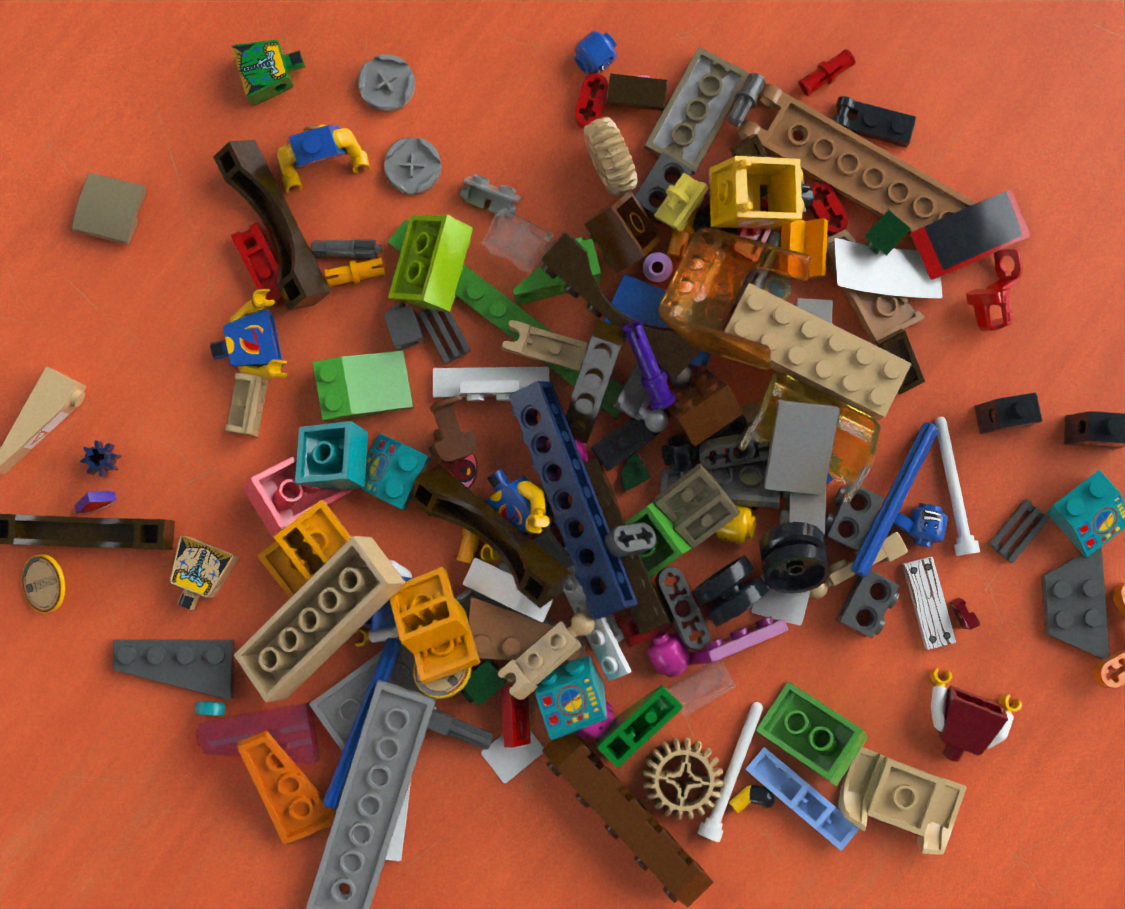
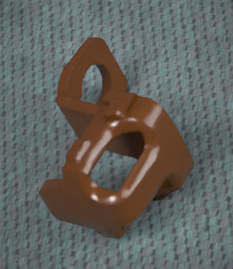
(449, 440)

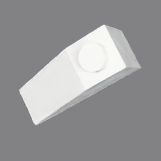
(502, 588)

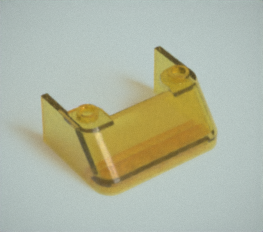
(854, 435)

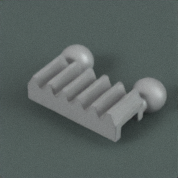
(635, 399)

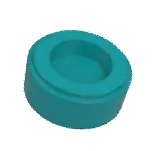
(210, 708)

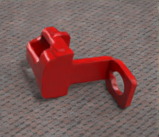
(997, 293)

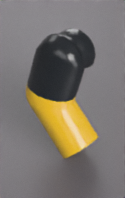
(752, 794)

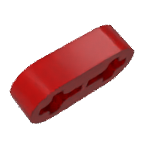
(585, 99)
(832, 205)

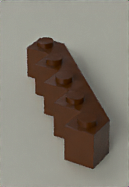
(627, 818)

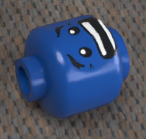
(595, 52)
(928, 525)

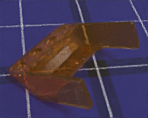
(709, 285)

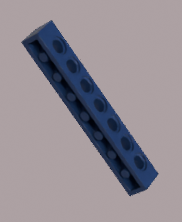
(585, 506)

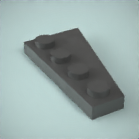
(740, 482)
(185, 663)

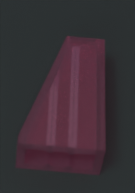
(289, 726)

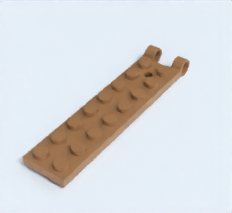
(852, 163)

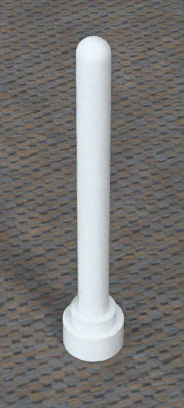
(965, 543)
(712, 826)

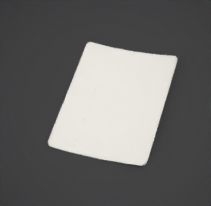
(782, 605)
(510, 761)

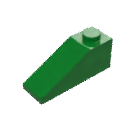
(637, 725)

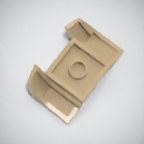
(902, 798)

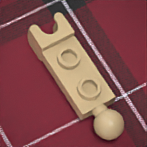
(546, 346)
(840, 571)
(546, 655)

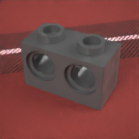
(656, 185)
(859, 521)
(860, 598)

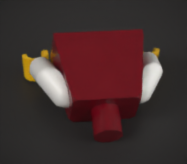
(967, 719)

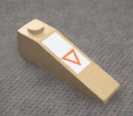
(47, 406)

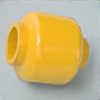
(739, 528)

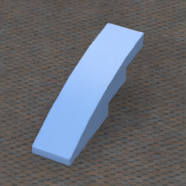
(802, 798)

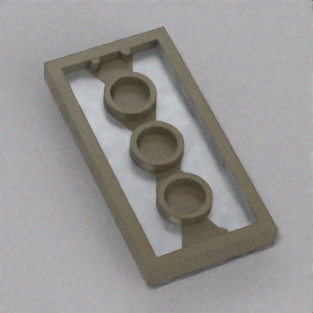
(697, 109)

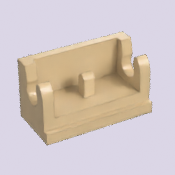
(247, 404)

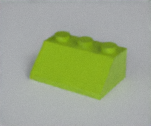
(431, 262)

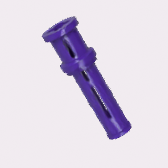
(653, 377)

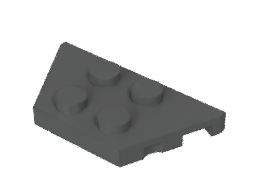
(1077, 604)

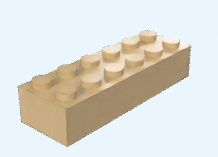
(819, 352)
(319, 618)

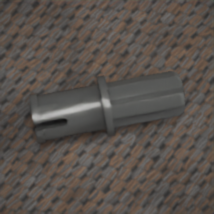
(746, 99)

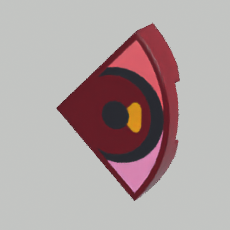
(466, 470)
(966, 619)

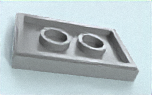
(801, 447)

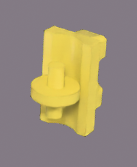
(681, 202)

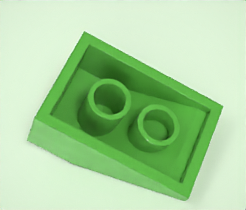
(542, 286)
(362, 385)
(669, 542)
(812, 733)

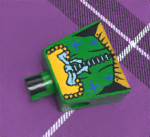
(265, 69)

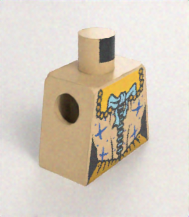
(200, 570)

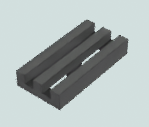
(456, 354)
(1018, 549)

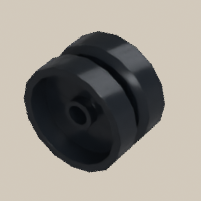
(794, 557)
(732, 593)

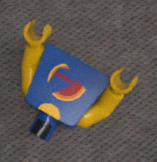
(315, 147)
(252, 340)
(520, 504)

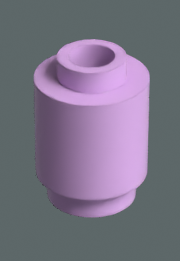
(667, 267)

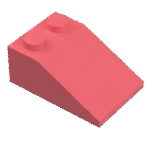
(281, 500)

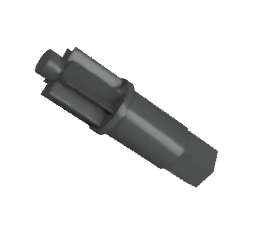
(345, 248)

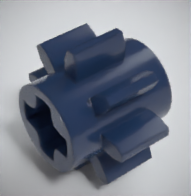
(96, 452)

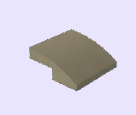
(108, 208)
(696, 505)

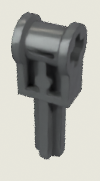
(447, 724)

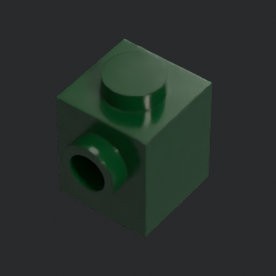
(886, 233)
(483, 682)

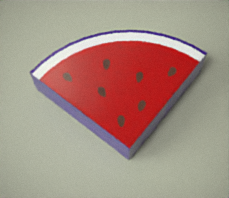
(95, 501)

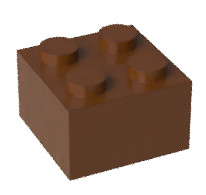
(623, 231)
(702, 407)

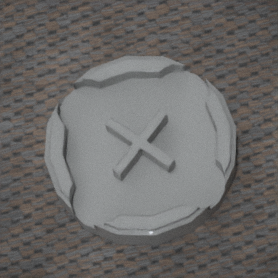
(386, 83)
(412, 166)

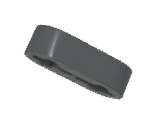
(628, 534)

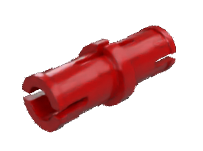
(826, 72)

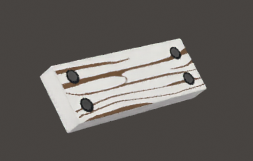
(929, 603)

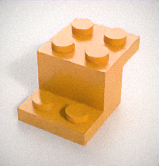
(304, 547)
(434, 626)

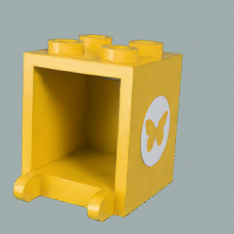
(737, 192)

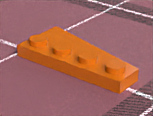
(285, 791)

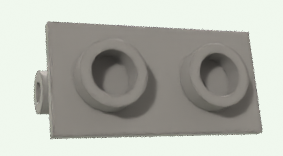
(480, 190)

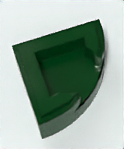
(633, 473)

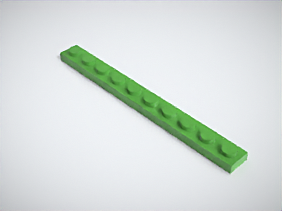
(500, 310)

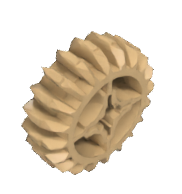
(610, 156)
(697, 781)

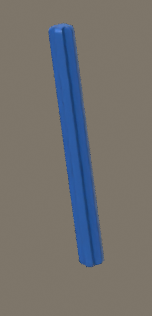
(894, 500)
(382, 672)

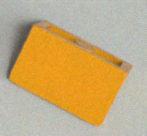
(810, 239)

